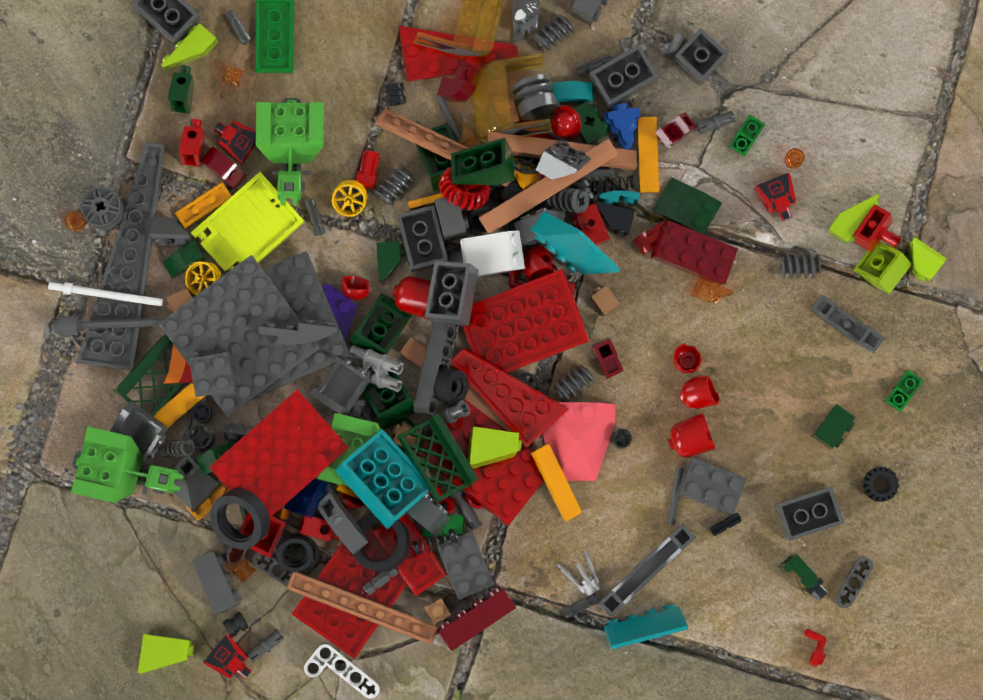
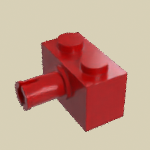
(591, 225)
(875, 229)

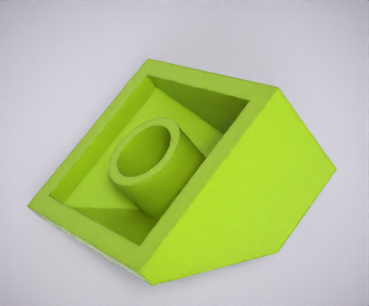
(924, 260)

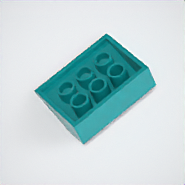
(572, 246)
(383, 478)
(645, 627)

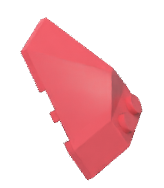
(581, 438)

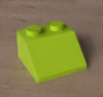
(883, 267)

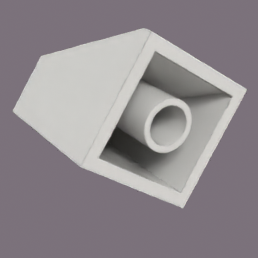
(494, 252)

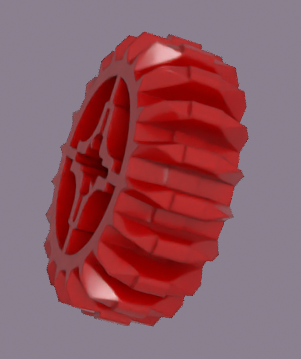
(463, 195)

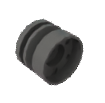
(534, 97)
(102, 219)

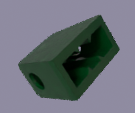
(181, 90)

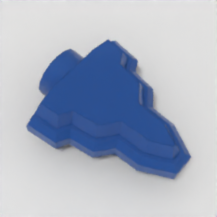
(623, 122)

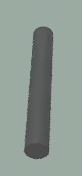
(449, 117)
(674, 497)

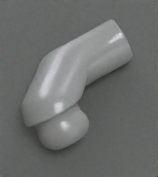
(672, 47)

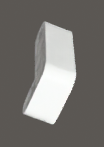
(345, 674)

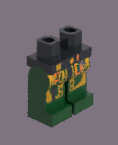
(804, 576)

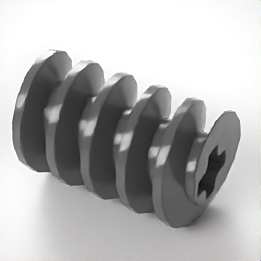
(552, 33)
(395, 185)
(569, 200)
(800, 266)
(573, 383)

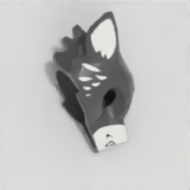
(524, 18)

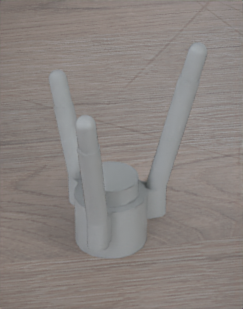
(589, 585)

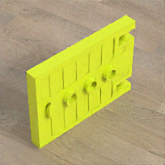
(248, 224)

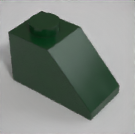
(182, 258)
(389, 258)

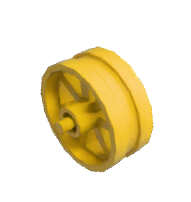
(349, 198)
(202, 278)

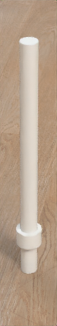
(69, 288)

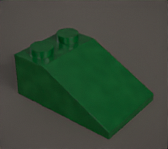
(432, 162)
(483, 164)
(687, 206)
(380, 326)
(389, 404)

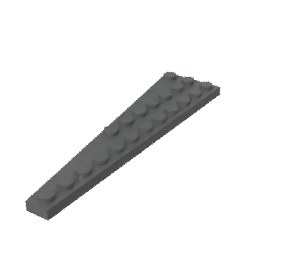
(127, 270)

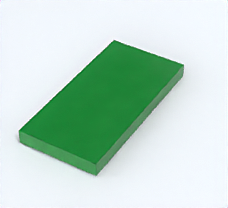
(274, 36)

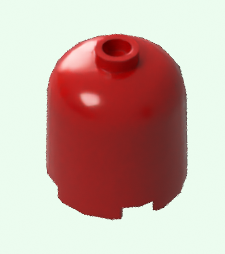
(412, 295)
(691, 437)

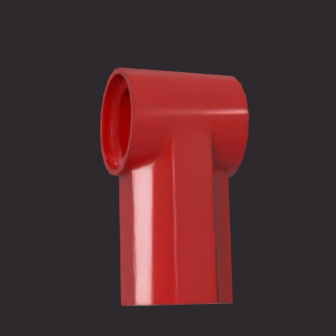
(367, 173)
(646, 241)

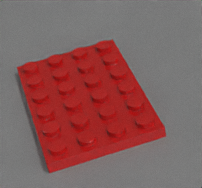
(526, 323)
(281, 453)
(501, 486)
(344, 572)

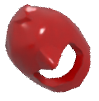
(538, 263)
(699, 393)

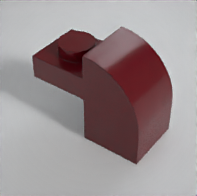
(460, 87)
(676, 130)
(223, 167)
(607, 357)

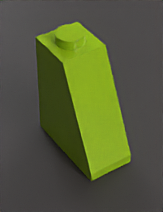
(491, 446)
(162, 652)

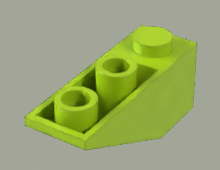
(194, 46)
(848, 221)

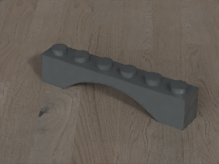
(646, 570)

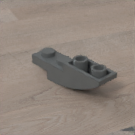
(306, 332)
(341, 521)

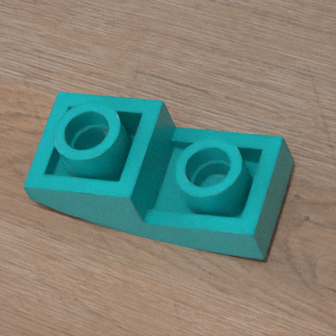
(573, 90)
(612, 197)

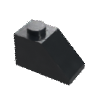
(616, 218)

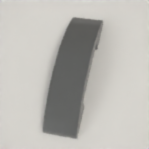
(846, 324)

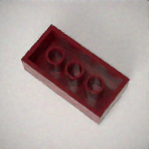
(694, 253)
(477, 619)

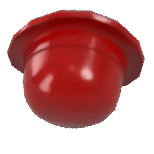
(566, 122)

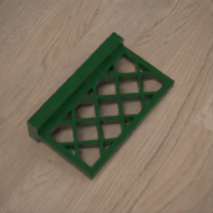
(141, 369)
(453, 455)

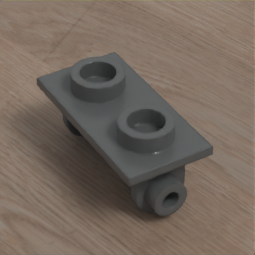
(235, 432)

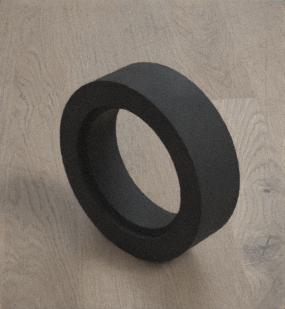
(253, 505)
(396, 558)

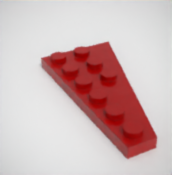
(429, 63)
(513, 401)

